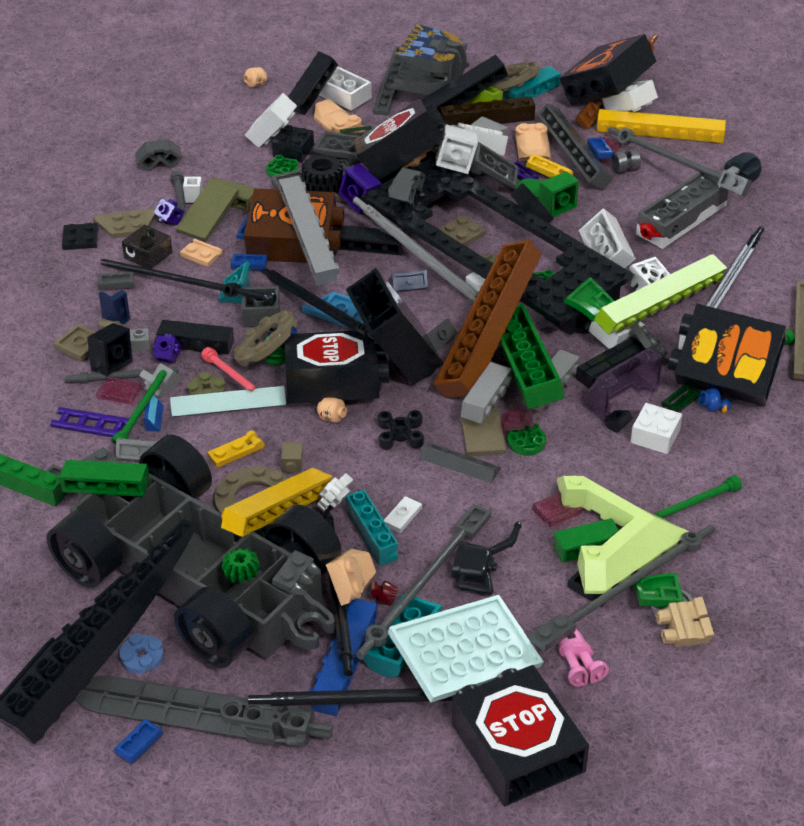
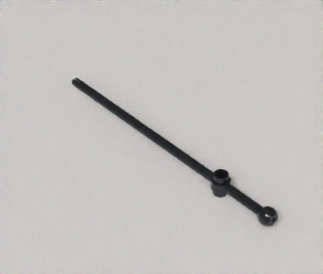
(229, 289)

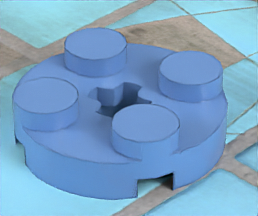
(138, 643)

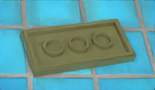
(207, 210)

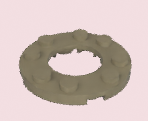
(522, 69)
(282, 322)
(233, 482)

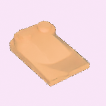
(334, 118)
(532, 139)
(351, 574)

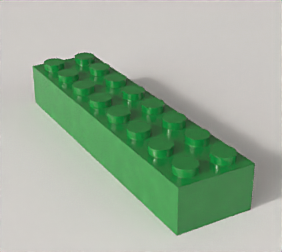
(530, 361)

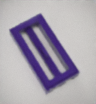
(523, 169)

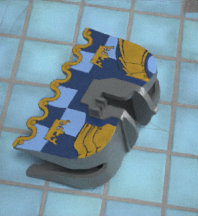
(431, 59)

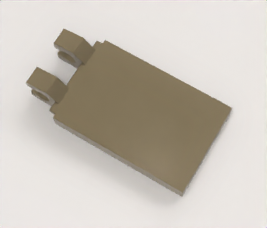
(484, 437)

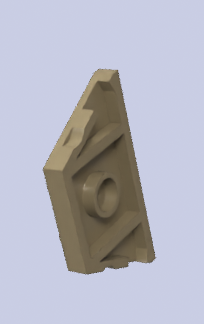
(125, 223)

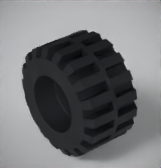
(322, 173)

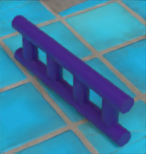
(84, 416)

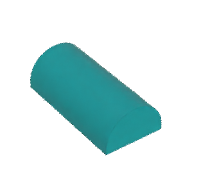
(387, 659)

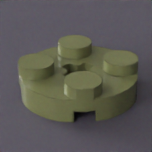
(205, 380)

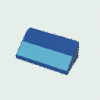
(153, 415)

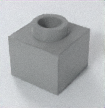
(140, 339)

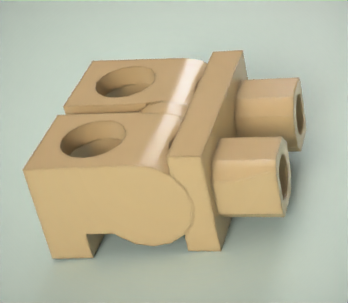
(686, 623)

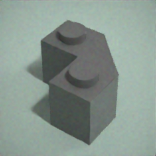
(154, 151)
(405, 185)

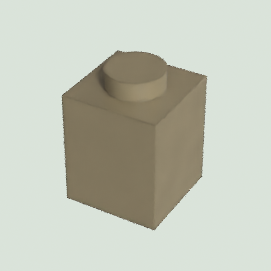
(292, 457)

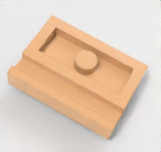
(201, 252)

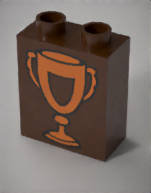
(271, 229)

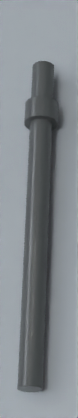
(84, 377)

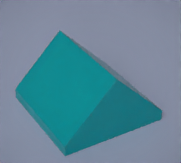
(240, 276)

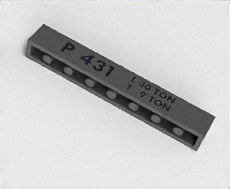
(575, 146)

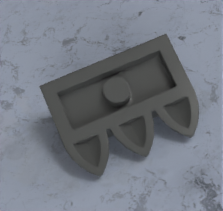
(296, 572)

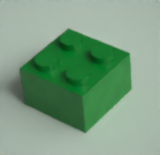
(559, 193)

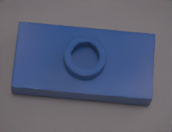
(600, 148)
(257, 262)
(138, 741)

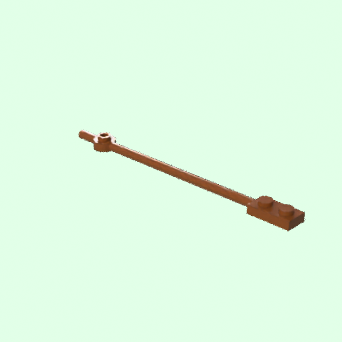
(591, 110)

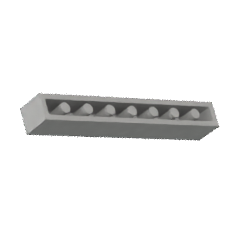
(308, 230)

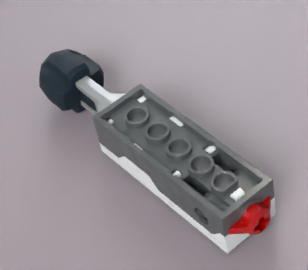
(691, 203)

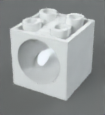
(456, 149)

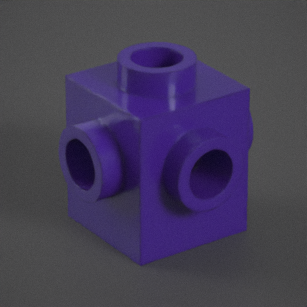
(166, 209)
(166, 348)

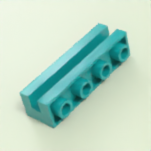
(545, 81)
(372, 527)

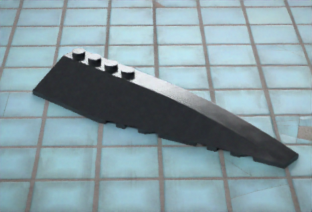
(74, 657)

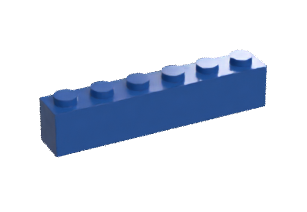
(360, 616)

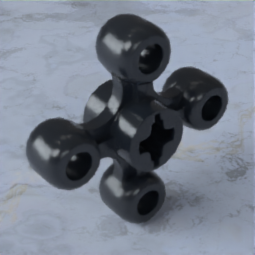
(400, 429)

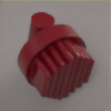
(385, 593)

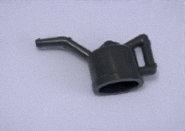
(476, 563)

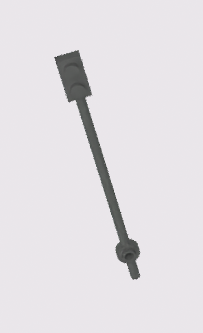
(726, 180)
(467, 527)
(561, 627)

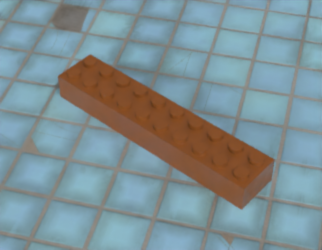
(487, 318)

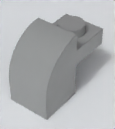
(167, 385)

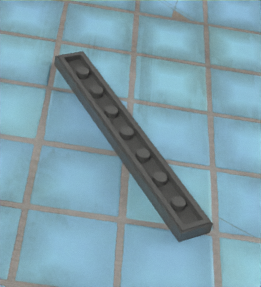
(387, 95)

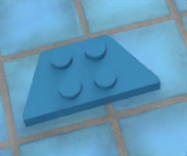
(339, 301)

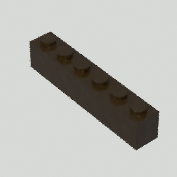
(497, 110)

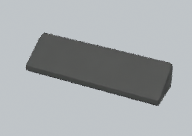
(459, 462)

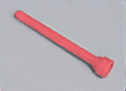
(210, 356)

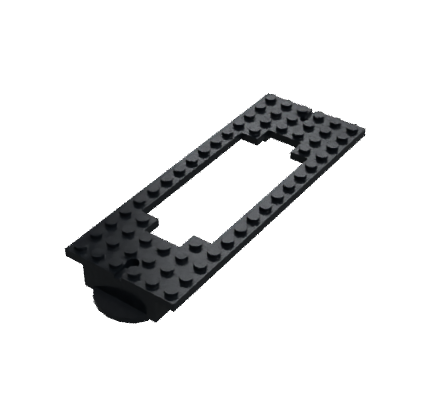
(540, 295)

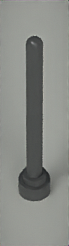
(177, 179)

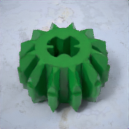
(276, 357)
(240, 565)

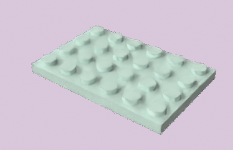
(463, 646)

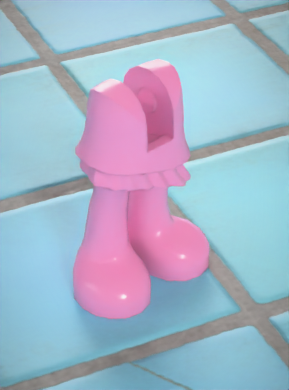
(578, 649)

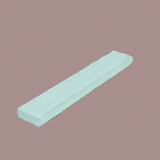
(227, 401)

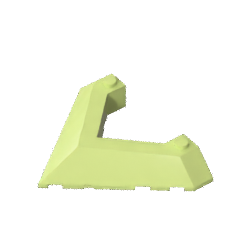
(630, 549)

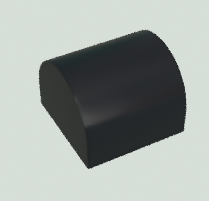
(618, 420)

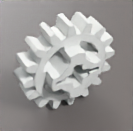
(334, 492)

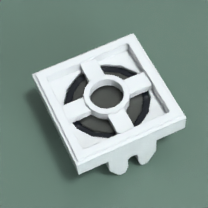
(651, 272)

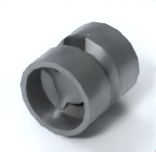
(626, 160)

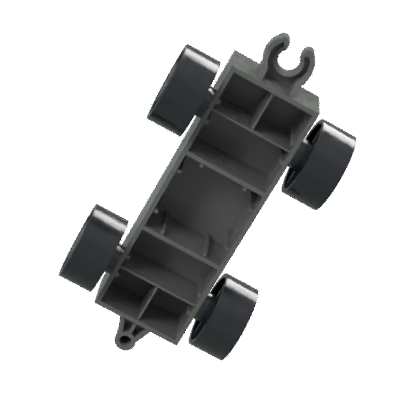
(214, 614)

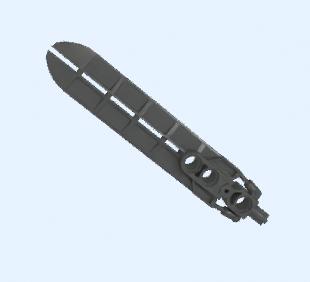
(201, 711)

